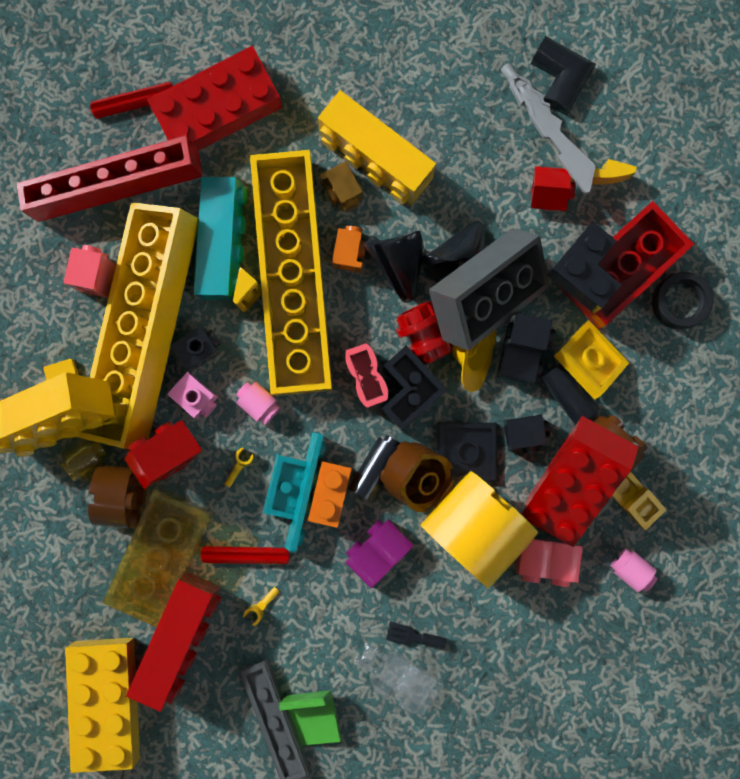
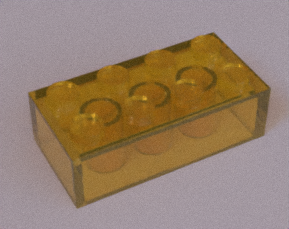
(158, 555)

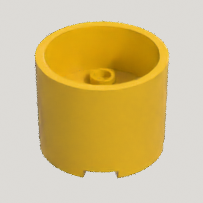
(479, 529)

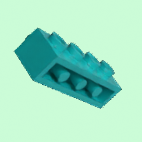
(219, 237)

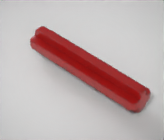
(126, 101)
(245, 555)

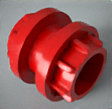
(423, 333)

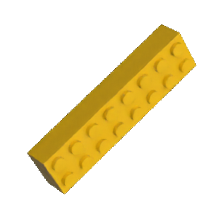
(291, 273)
(141, 318)

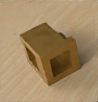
(342, 187)

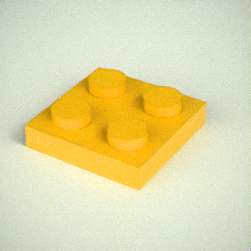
(591, 359)

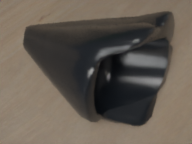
(454, 252)
(399, 261)

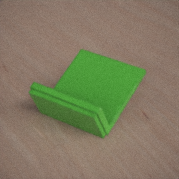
(313, 717)

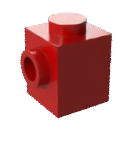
(551, 189)

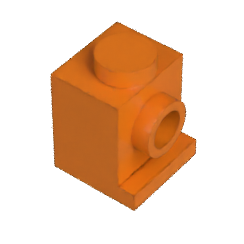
(349, 249)

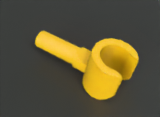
(237, 468)
(261, 606)

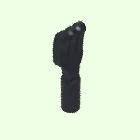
(405, 635)

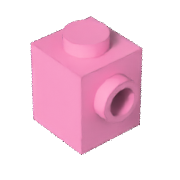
(193, 396)

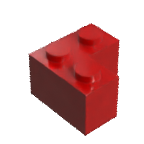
(162, 454)

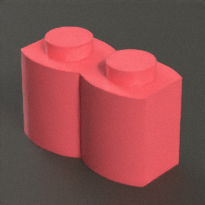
(369, 383)
(550, 561)

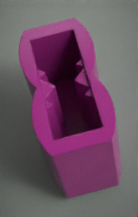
(378, 552)

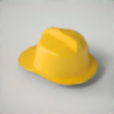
(475, 362)

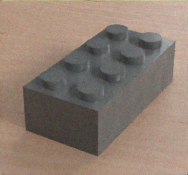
(490, 288)

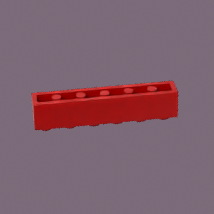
(110, 179)

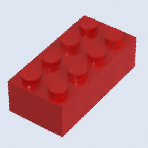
(217, 100)
(637, 259)
(579, 481)
(172, 644)

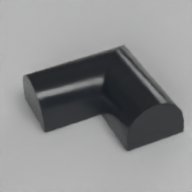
(569, 70)

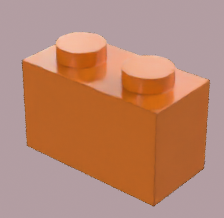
(329, 494)

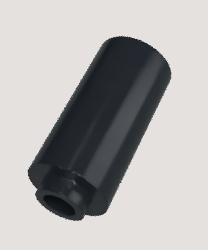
(570, 394)
(367, 479)

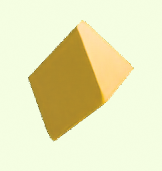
(246, 291)

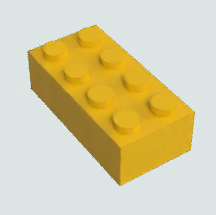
(375, 148)
(53, 412)
(99, 714)

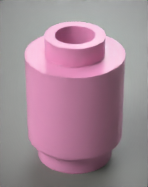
(257, 402)
(634, 570)

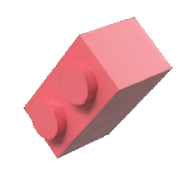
(90, 271)

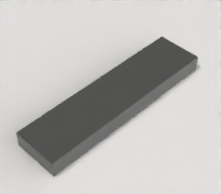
(275, 724)

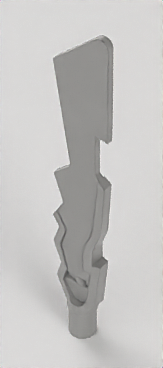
(549, 126)

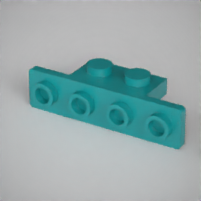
(291, 489)

